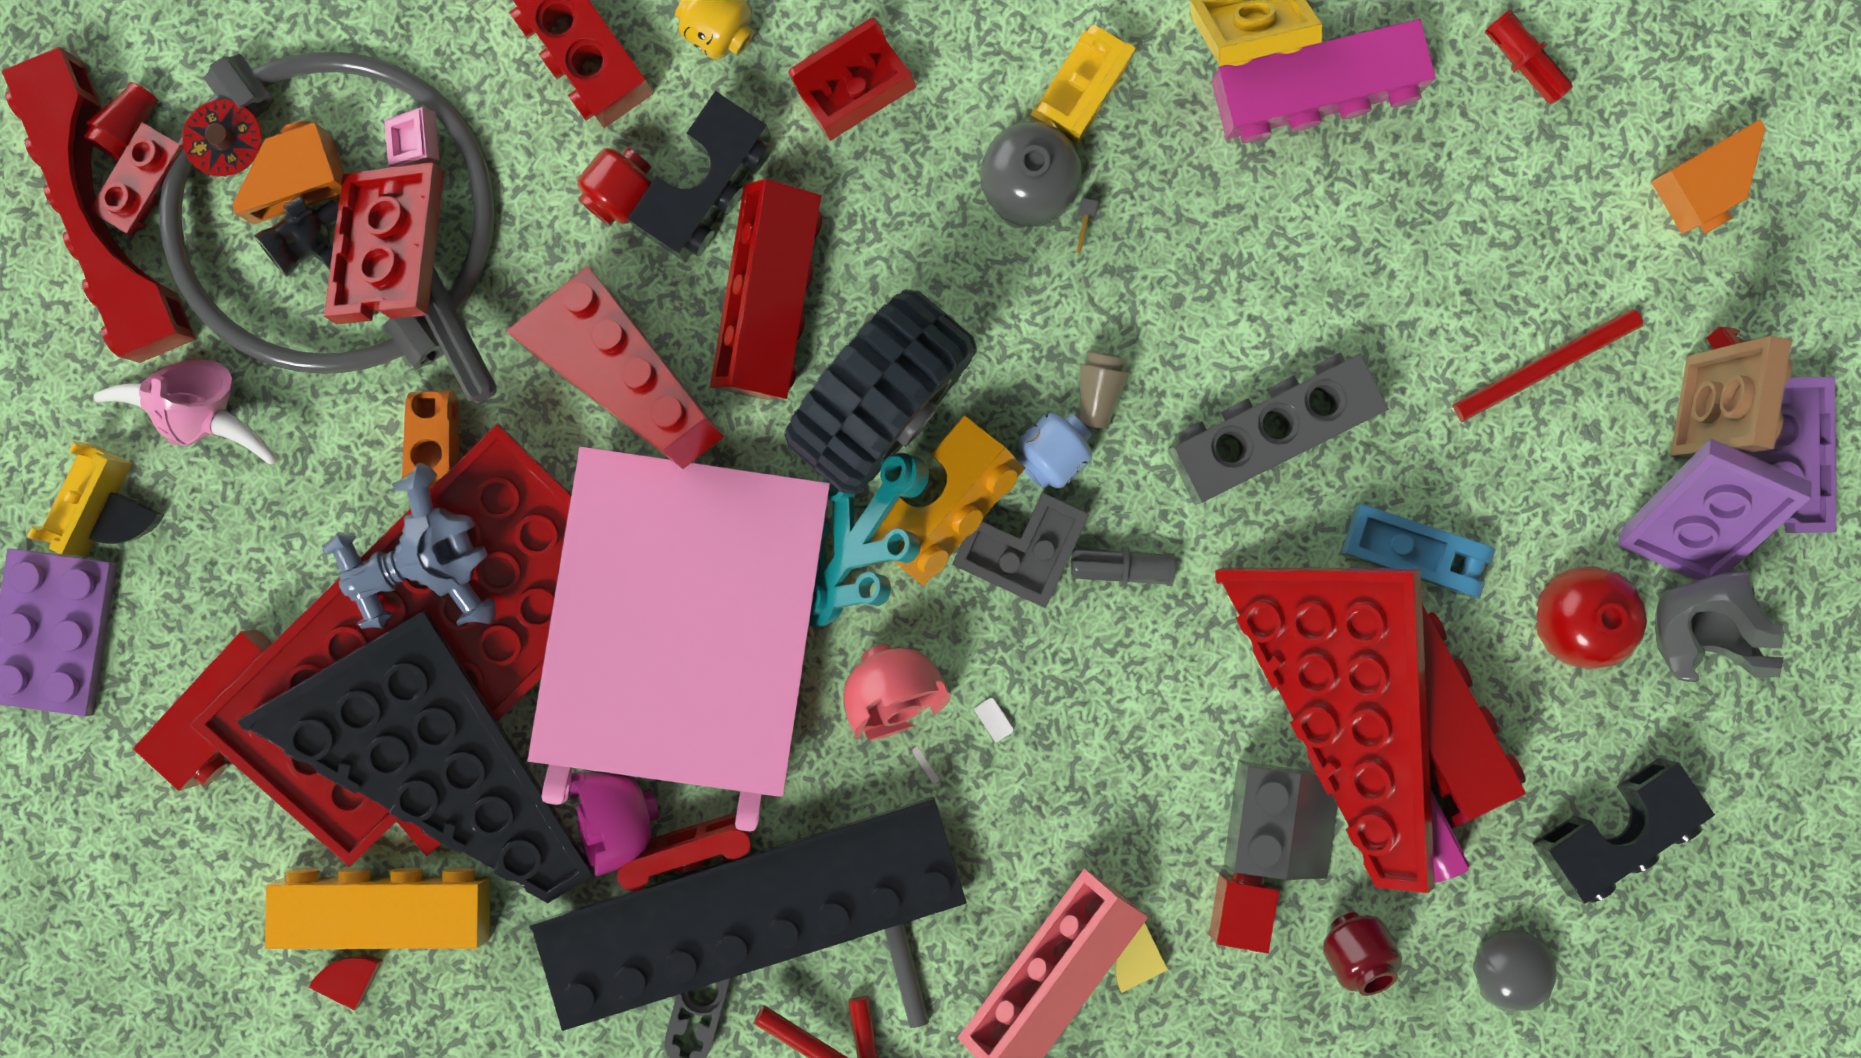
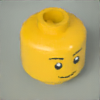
(716, 25)

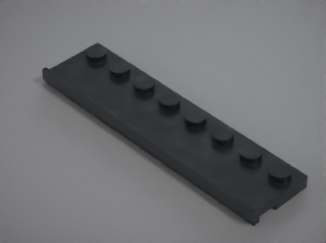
(747, 913)

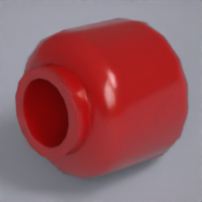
(614, 184)

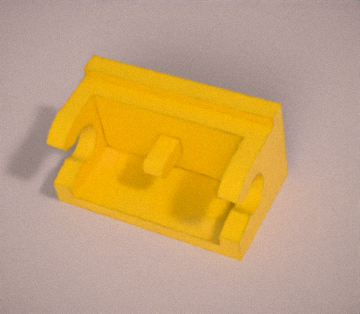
(1084, 83)
(81, 499)

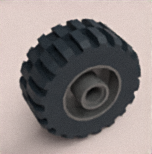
(880, 390)

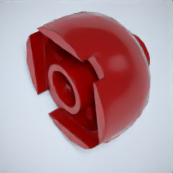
(1591, 617)

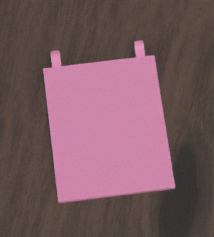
(679, 626)

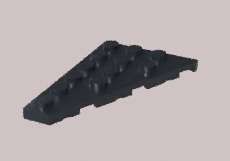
(423, 742)

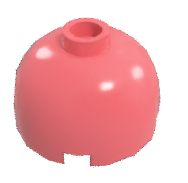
(890, 690)

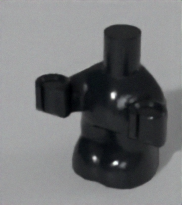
(299, 235)

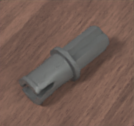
(1123, 566)

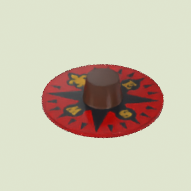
(221, 138)

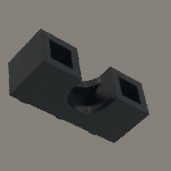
(683, 217)
(1662, 813)

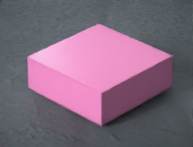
(412, 138)

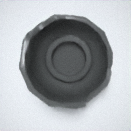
(1515, 971)

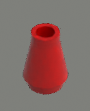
(119, 120)

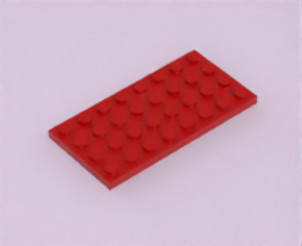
(522, 524)

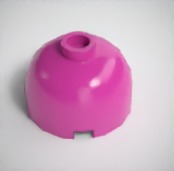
(612, 818)

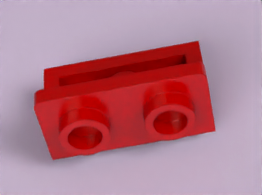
(851, 79)

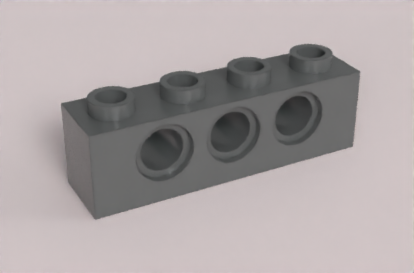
(1352, 399)

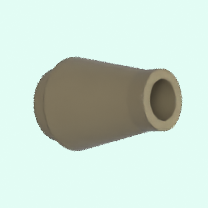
(1100, 388)

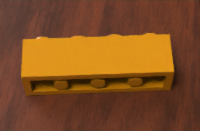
(378, 911)

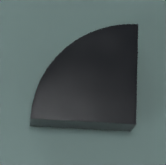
(124, 520)

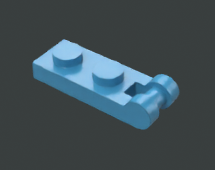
(1406, 544)

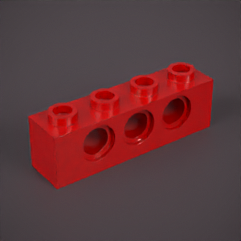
(614, 87)

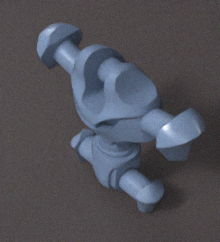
(430, 551)

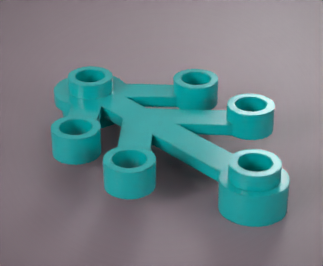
(853, 546)

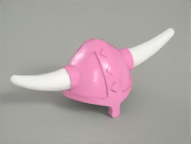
(189, 404)

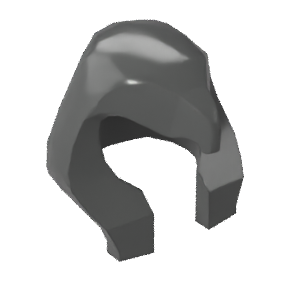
(1719, 618)

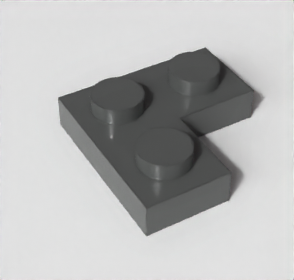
(1028, 564)

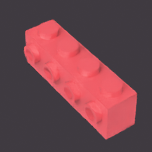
(1054, 972)

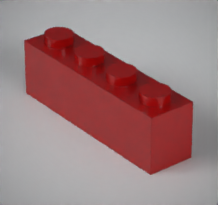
(766, 290)

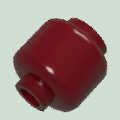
(1362, 954)

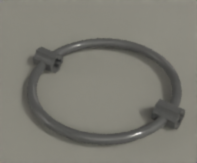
(411, 336)

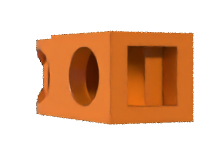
(431, 432)

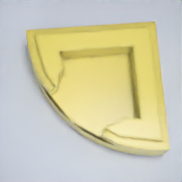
(1138, 961)

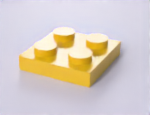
(1255, 28)

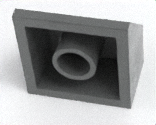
(1279, 823)

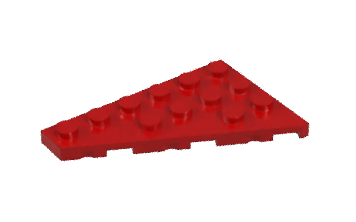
(1353, 678)

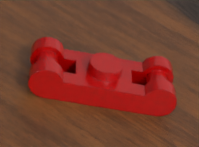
(686, 850)

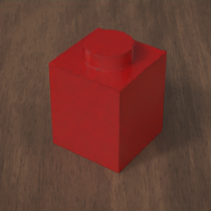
(1244, 912)

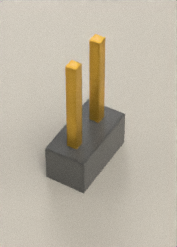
(1086, 209)

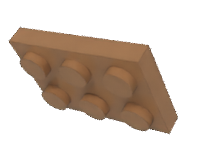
(1733, 397)

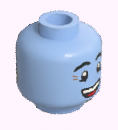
(1054, 450)

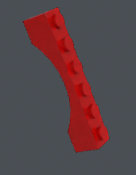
(54, 103)

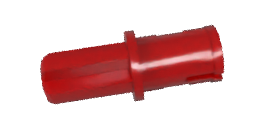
(1529, 57)

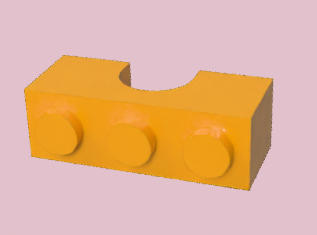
(977, 477)

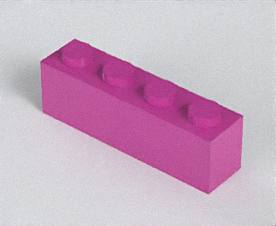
(1324, 80)

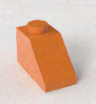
(288, 166)
(1712, 181)

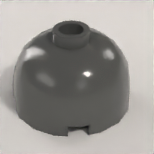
(1031, 174)

